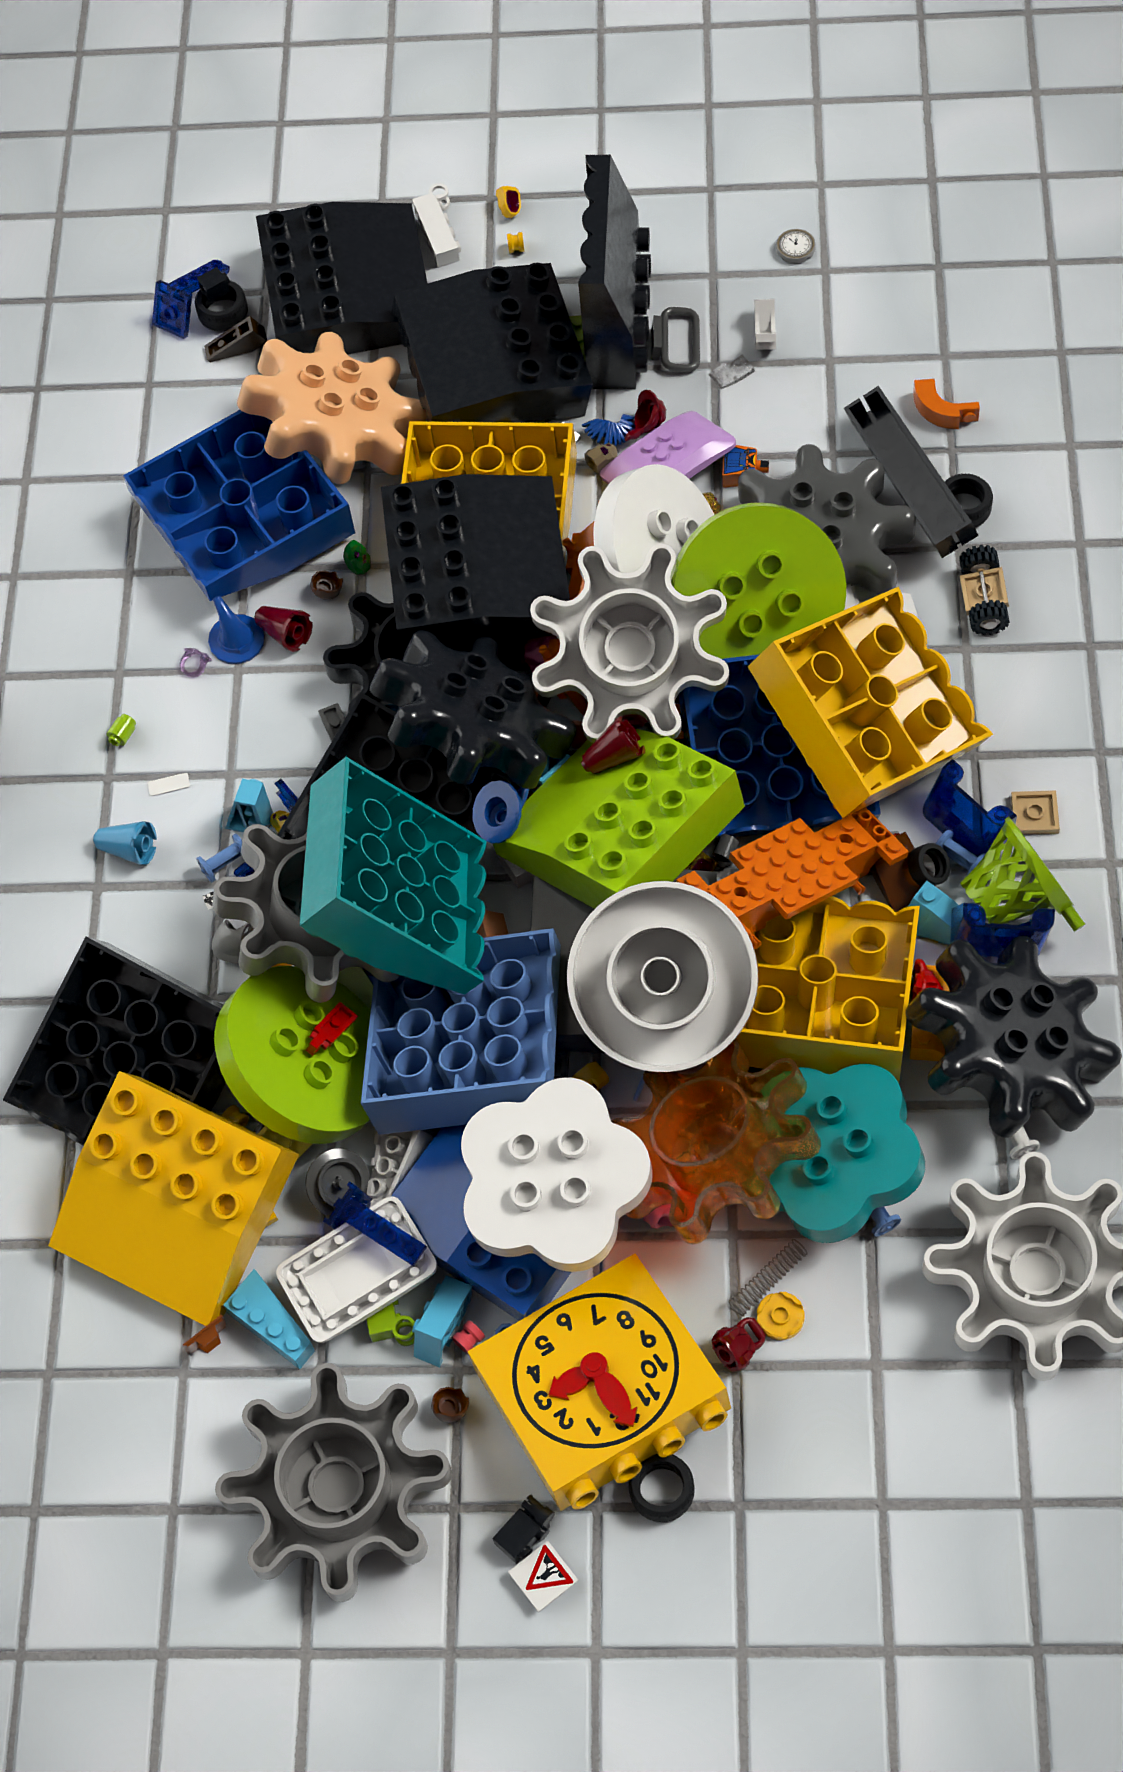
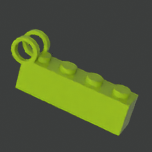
(387, 1325)

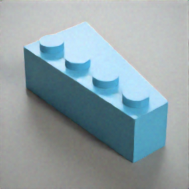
(266, 1317)

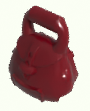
(735, 1345)

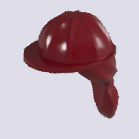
(649, 415)

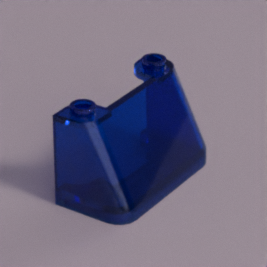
(954, 810)
(990, 939)

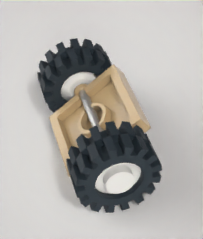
(984, 590)

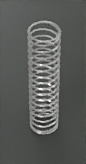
(767, 1279)

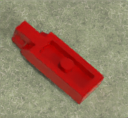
(331, 1028)

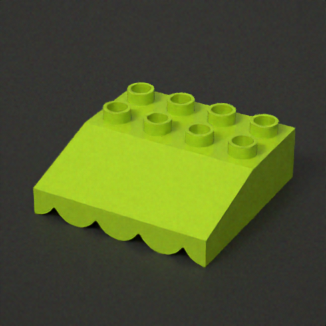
(623, 822)

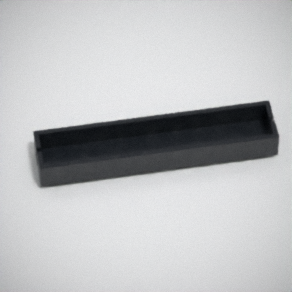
(911, 472)

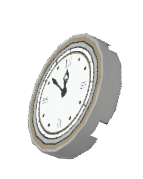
(795, 245)

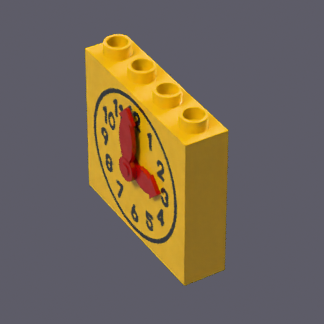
(600, 1383)

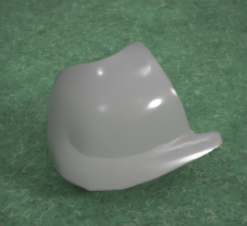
(228, 940)

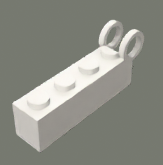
(435, 226)

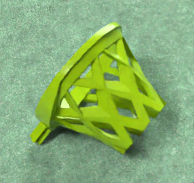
(1018, 894)

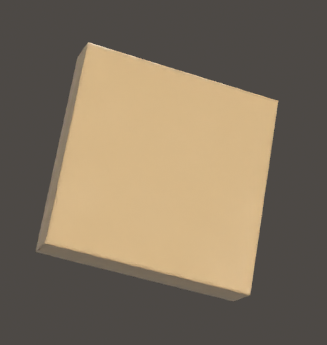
(1036, 812)

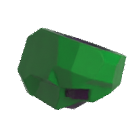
(357, 558)

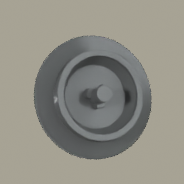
(329, 1177)

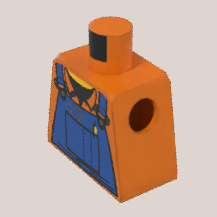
(739, 460)

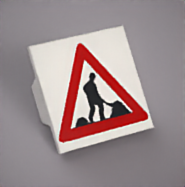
(543, 1576)

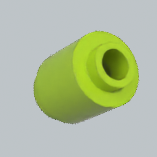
(121, 730)

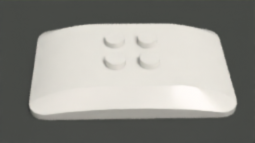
(351, 1276)

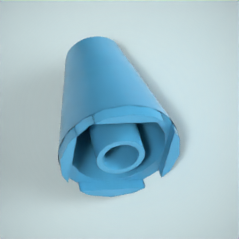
(128, 841)

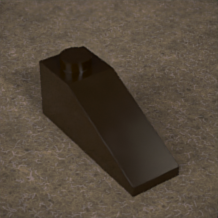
(238, 340)

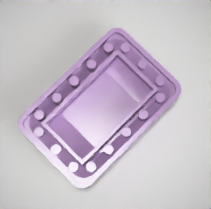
(682, 443)

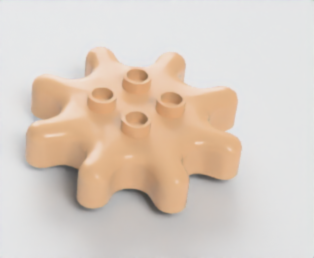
(331, 406)

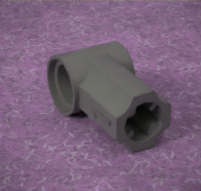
(722, 850)

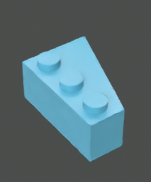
(440, 1319)

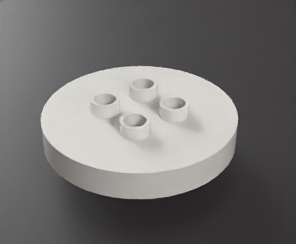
(646, 510)
(662, 976)

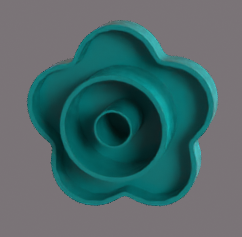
(864, 1155)

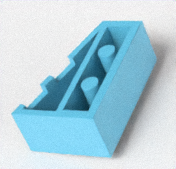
(250, 806)

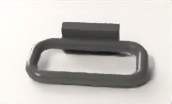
(659, 339)

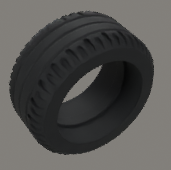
(224, 319)
(977, 487)
(666, 1512)

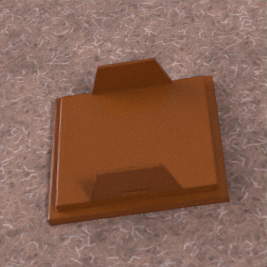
(207, 1338)

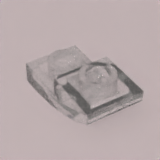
(732, 373)

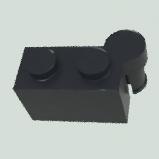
(524, 1529)

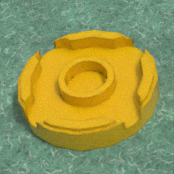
(780, 1315)

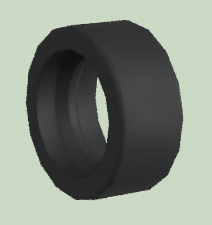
(939, 858)

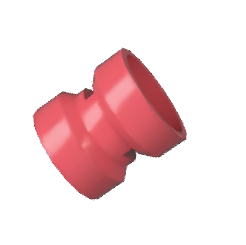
(468, 1336)

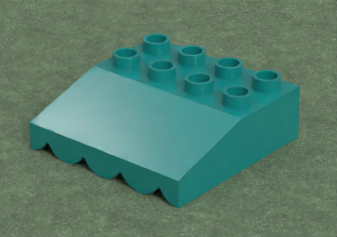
(392, 880)

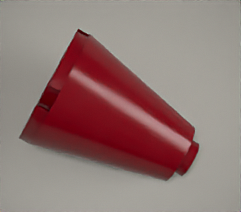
(285, 625)
(613, 747)

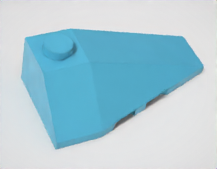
(934, 913)

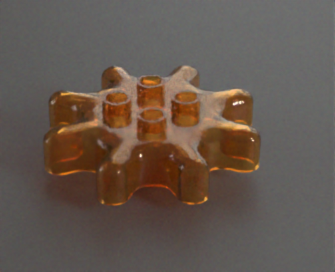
(720, 1138)

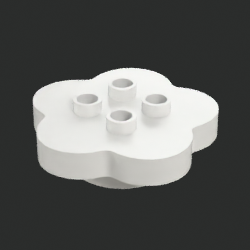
(552, 1176)

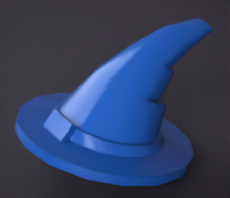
(234, 636)
(498, 811)

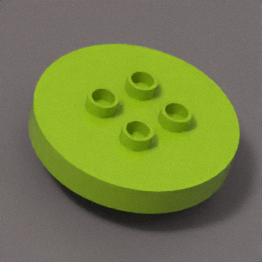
(770, 568)
(266, 1064)

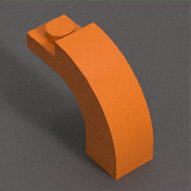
(939, 411)

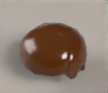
(326, 584)
(449, 1404)

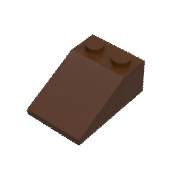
(896, 880)

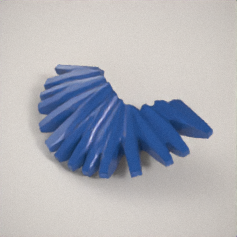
(611, 431)

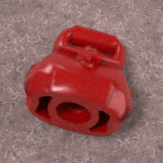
(923, 978)

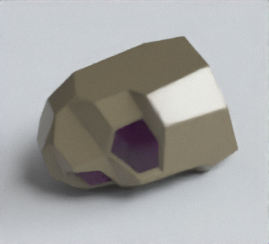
(600, 456)

